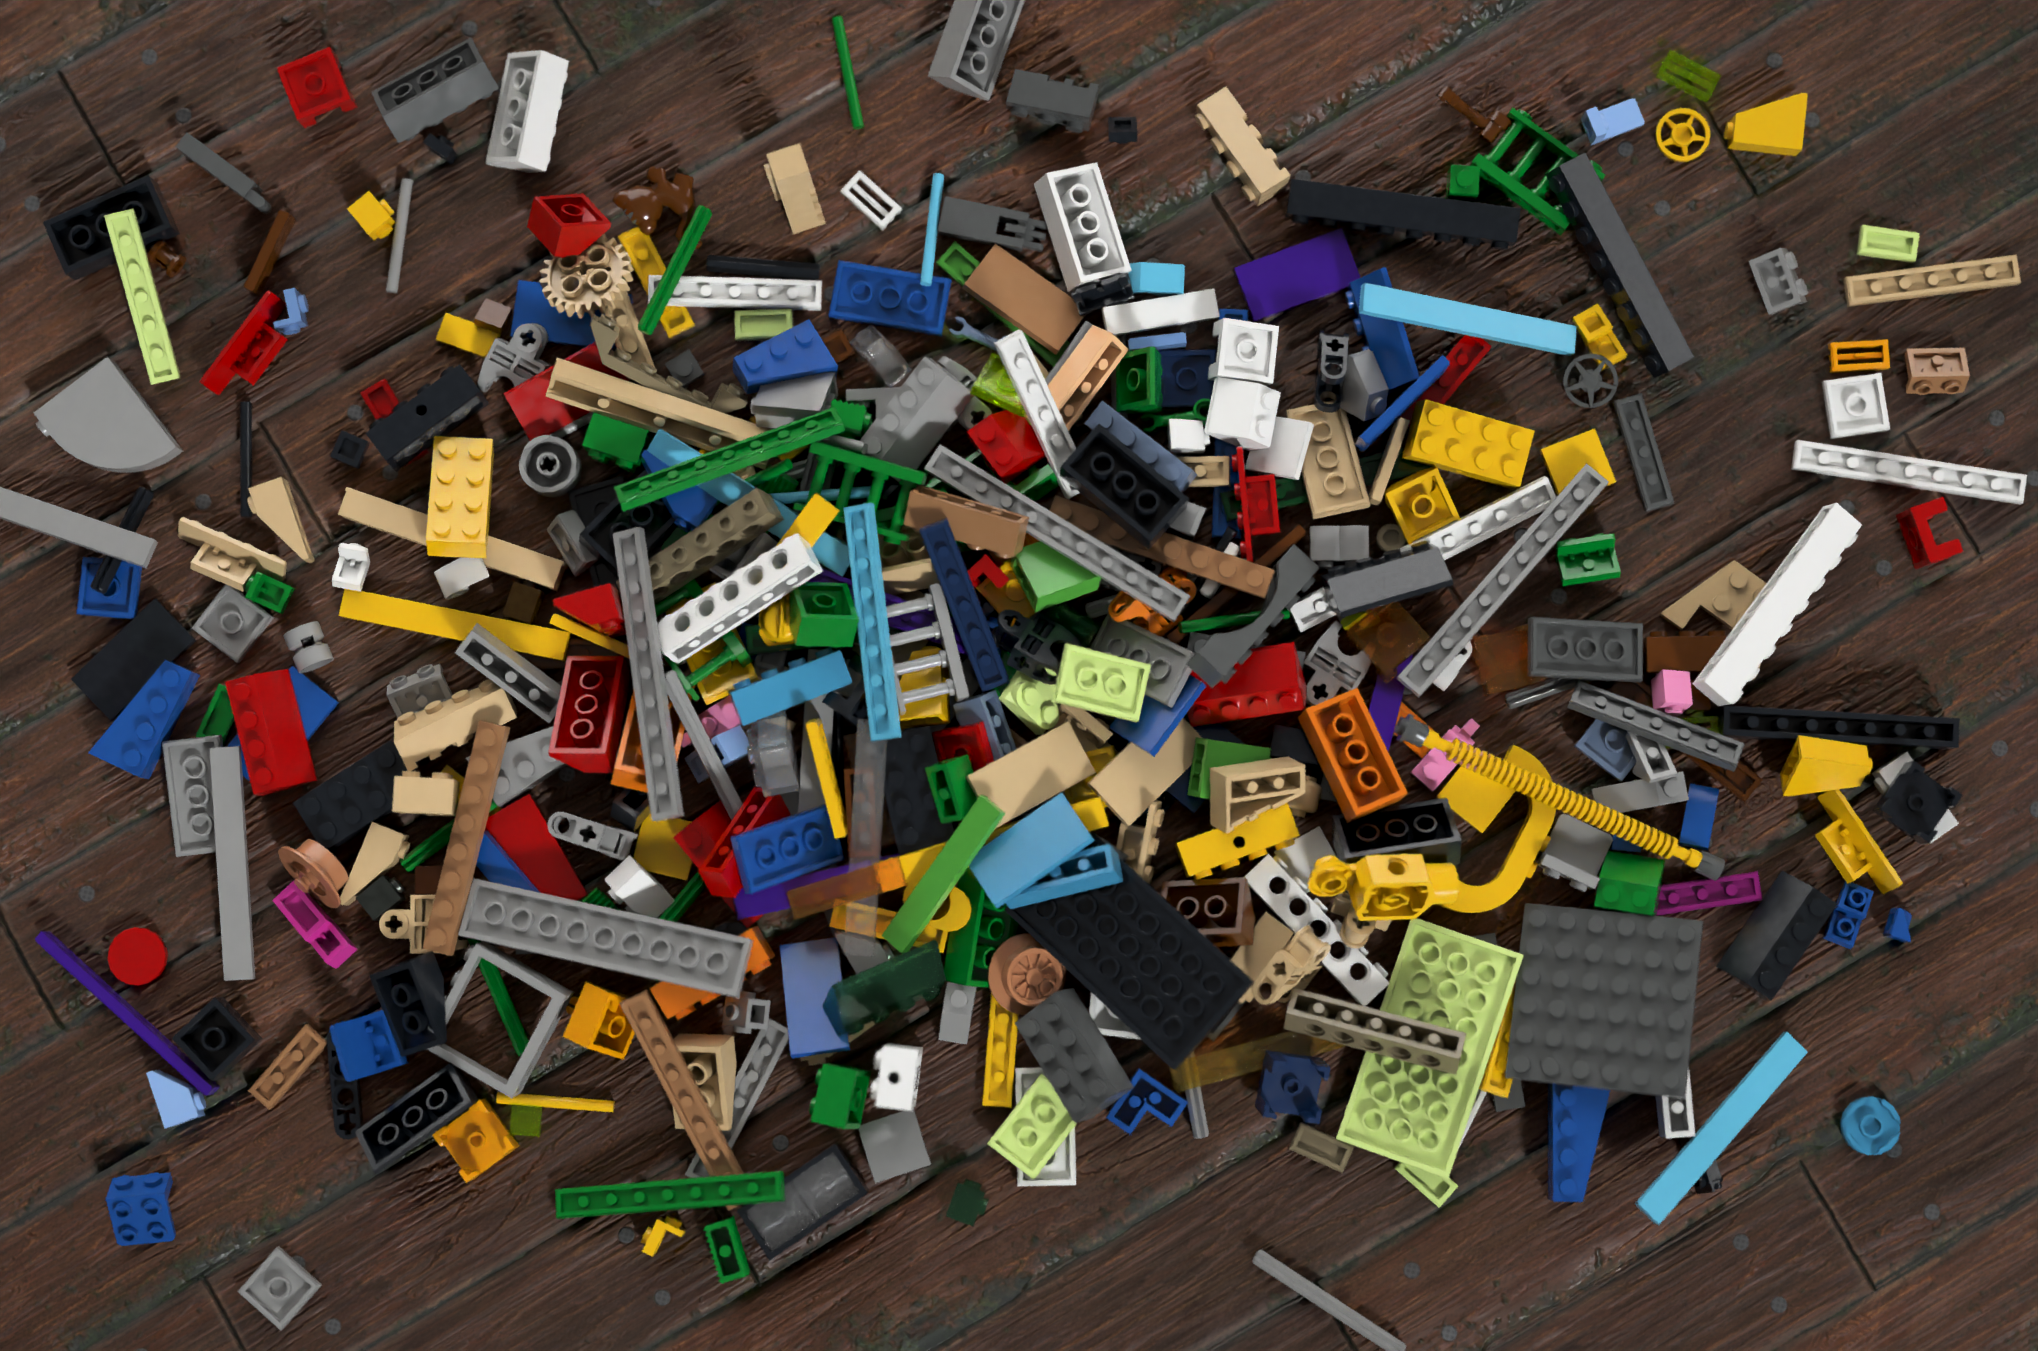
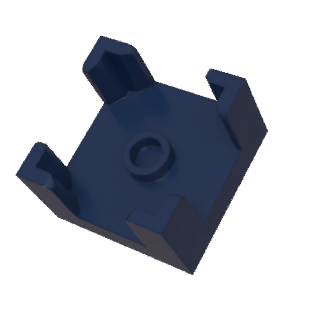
(1291, 1085)

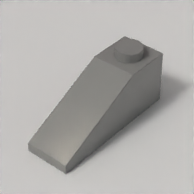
(1641, 794)

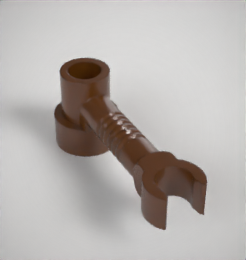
(1490, 126)

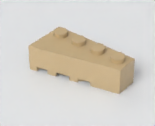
(1241, 147)
(794, 186)
(450, 722)

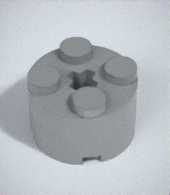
(534, 461)

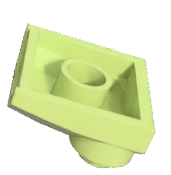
(1032, 701)

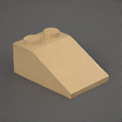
(713, 1066)

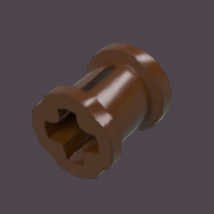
(166, 258)

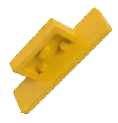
(1852, 846)

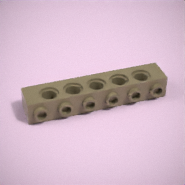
(712, 542)
(1374, 1031)

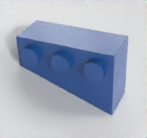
(784, 357)

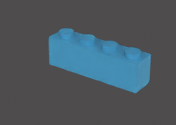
(791, 686)
(1079, 873)

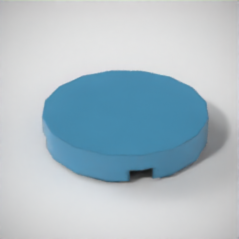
(1870, 1125)

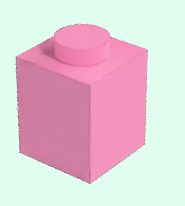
(1671, 692)

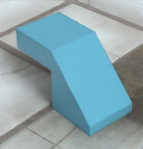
(1157, 278)

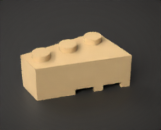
(1251, 788)

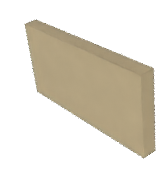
(1331, 463)
(1033, 772)
(1138, 779)

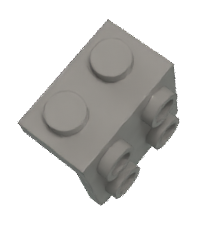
(1575, 852)

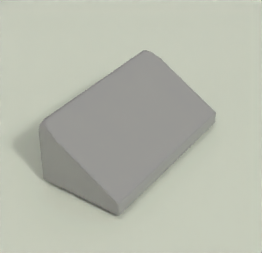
(565, 534)

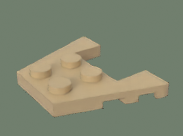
(1722, 595)

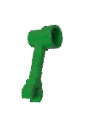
(1200, 407)

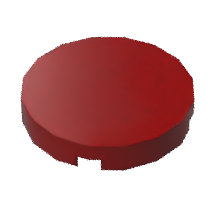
(137, 956)

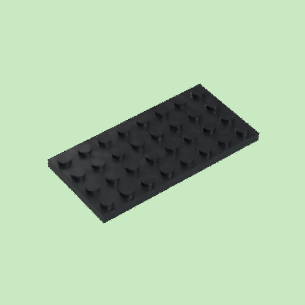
(1140, 960)

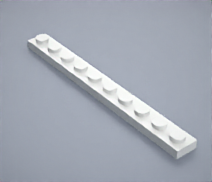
(1451, 539)

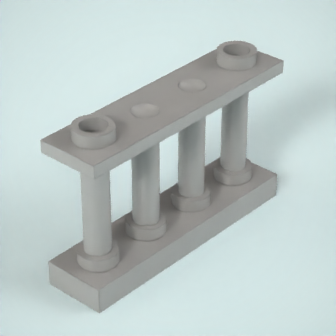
(947, 657)

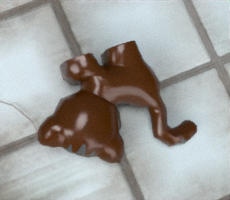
(645, 203)

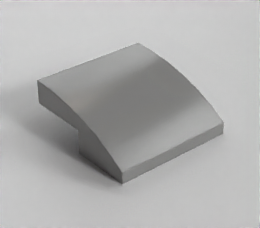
(894, 1145)

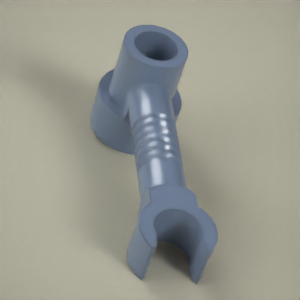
(974, 334)

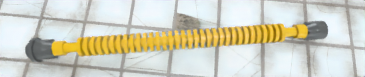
(1555, 795)

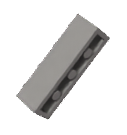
(510, 672)

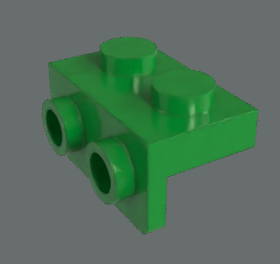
(1587, 559)

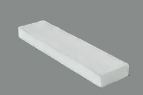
(1160, 312)

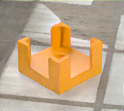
(476, 1140)

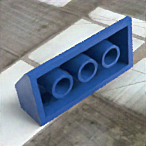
(1384, 337)

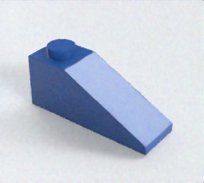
(687, 507)

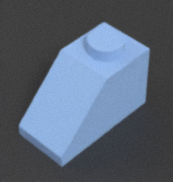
(730, 747)
(175, 1099)

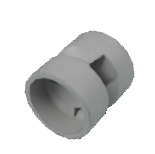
(313, 656)

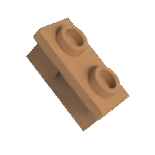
(1936, 370)

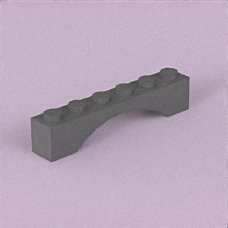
(1222, 651)

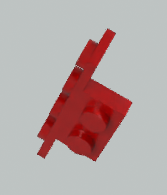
(250, 347)
(1258, 502)

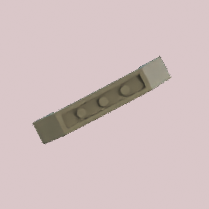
(605, 333)

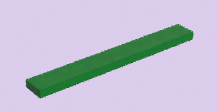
(729, 459)
(670, 1195)

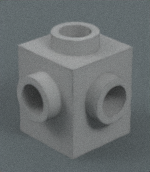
(746, 1012)

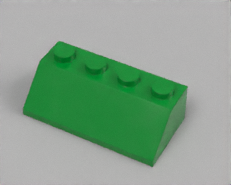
(975, 943)

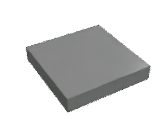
(232, 623)
(279, 1288)

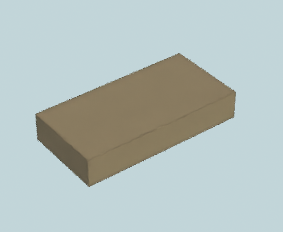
(1321, 1147)

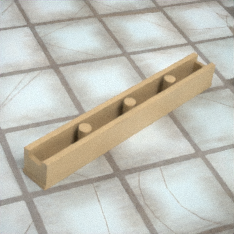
(647, 408)
(413, 526)

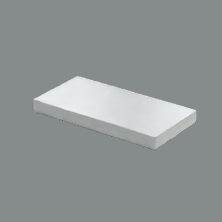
(1061, 1167)

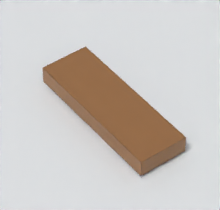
(288, 1066)

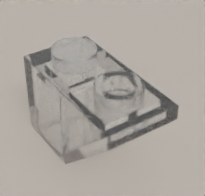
(880, 356)

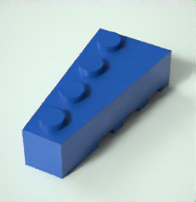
(147, 721)
(1573, 1135)

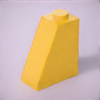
(1770, 127)
(930, 710)
(1824, 766)

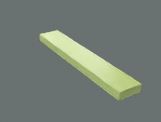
(142, 296)

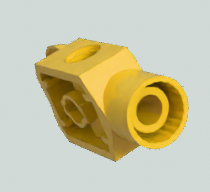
(1386, 884)

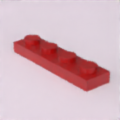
(1463, 360)

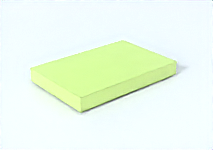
(1101, 683)
(1033, 1128)

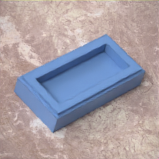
(1160, 342)

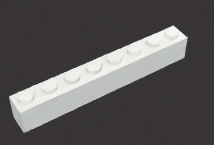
(1777, 605)

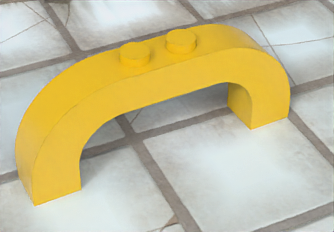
(1521, 856)

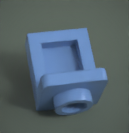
(296, 307)

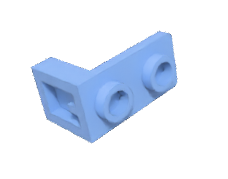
(1611, 121)

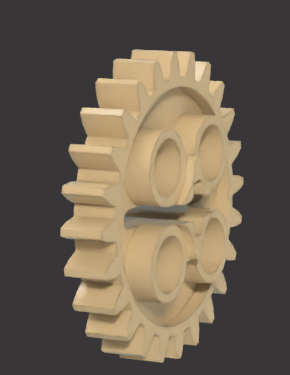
(587, 279)

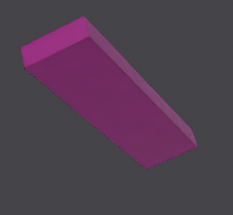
(1709, 893)

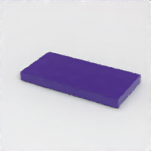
(1297, 275)

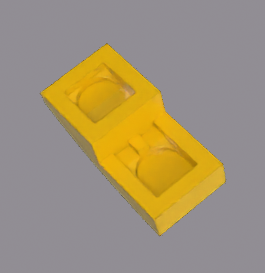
(1598, 335)

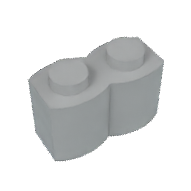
(1338, 545)

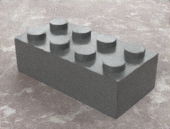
(1074, 1055)

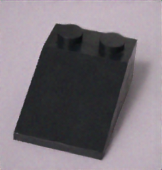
(413, 1002)

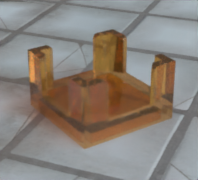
(1387, 638)
(1503, 660)

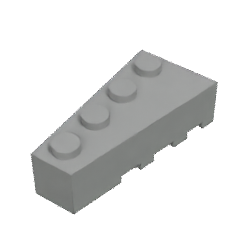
(524, 766)

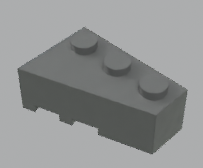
(1052, 100)

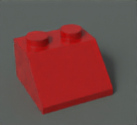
(566, 223)
(1006, 444)

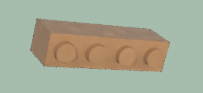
(970, 521)

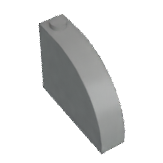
(107, 423)

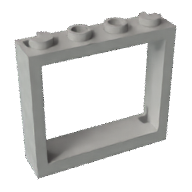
(560, 998)

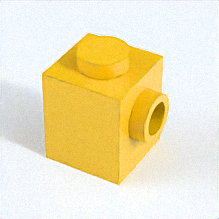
(373, 215)

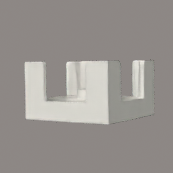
(1245, 351)

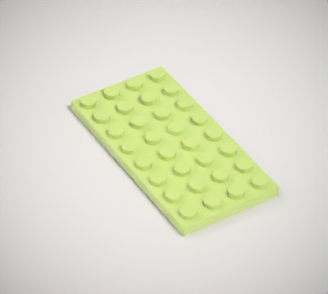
(1418, 1110)

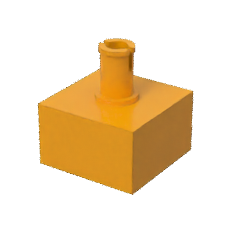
(599, 1021)

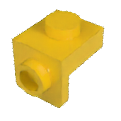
(653, 1236)

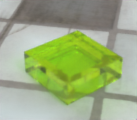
(526, 1120)

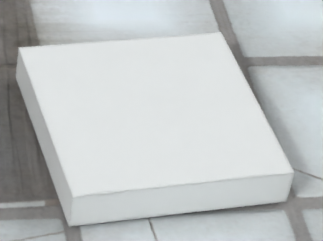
(1855, 405)
(1286, 450)

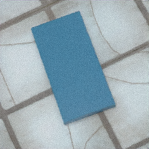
(1030, 850)

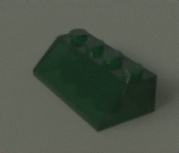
(885, 989)

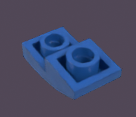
(1699, 817)
(1848, 914)

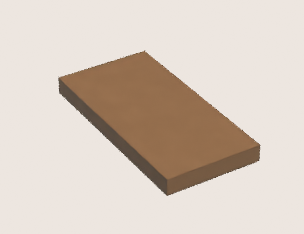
(1024, 298)

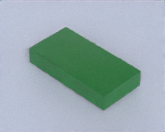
(218, 717)

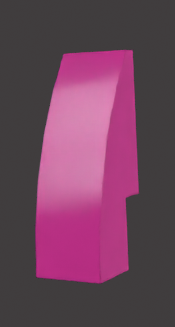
(315, 925)

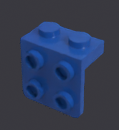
(365, 1046)
(141, 1209)

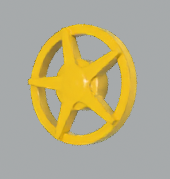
(1682, 135)

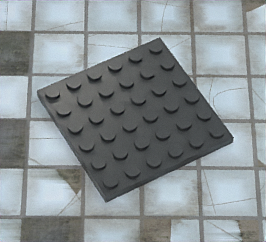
(1605, 1000)

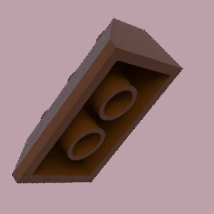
(1215, 907)

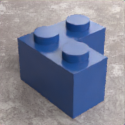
(1146, 1095)

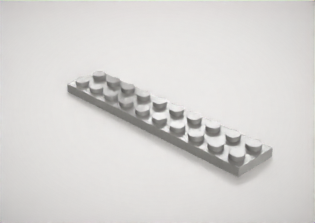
(606, 938)

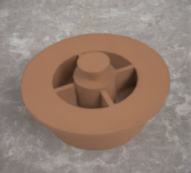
(315, 871)
(1024, 974)

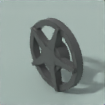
(1590, 381)

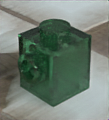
(967, 1202)

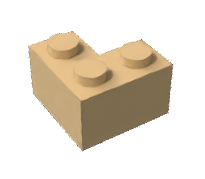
(425, 795)

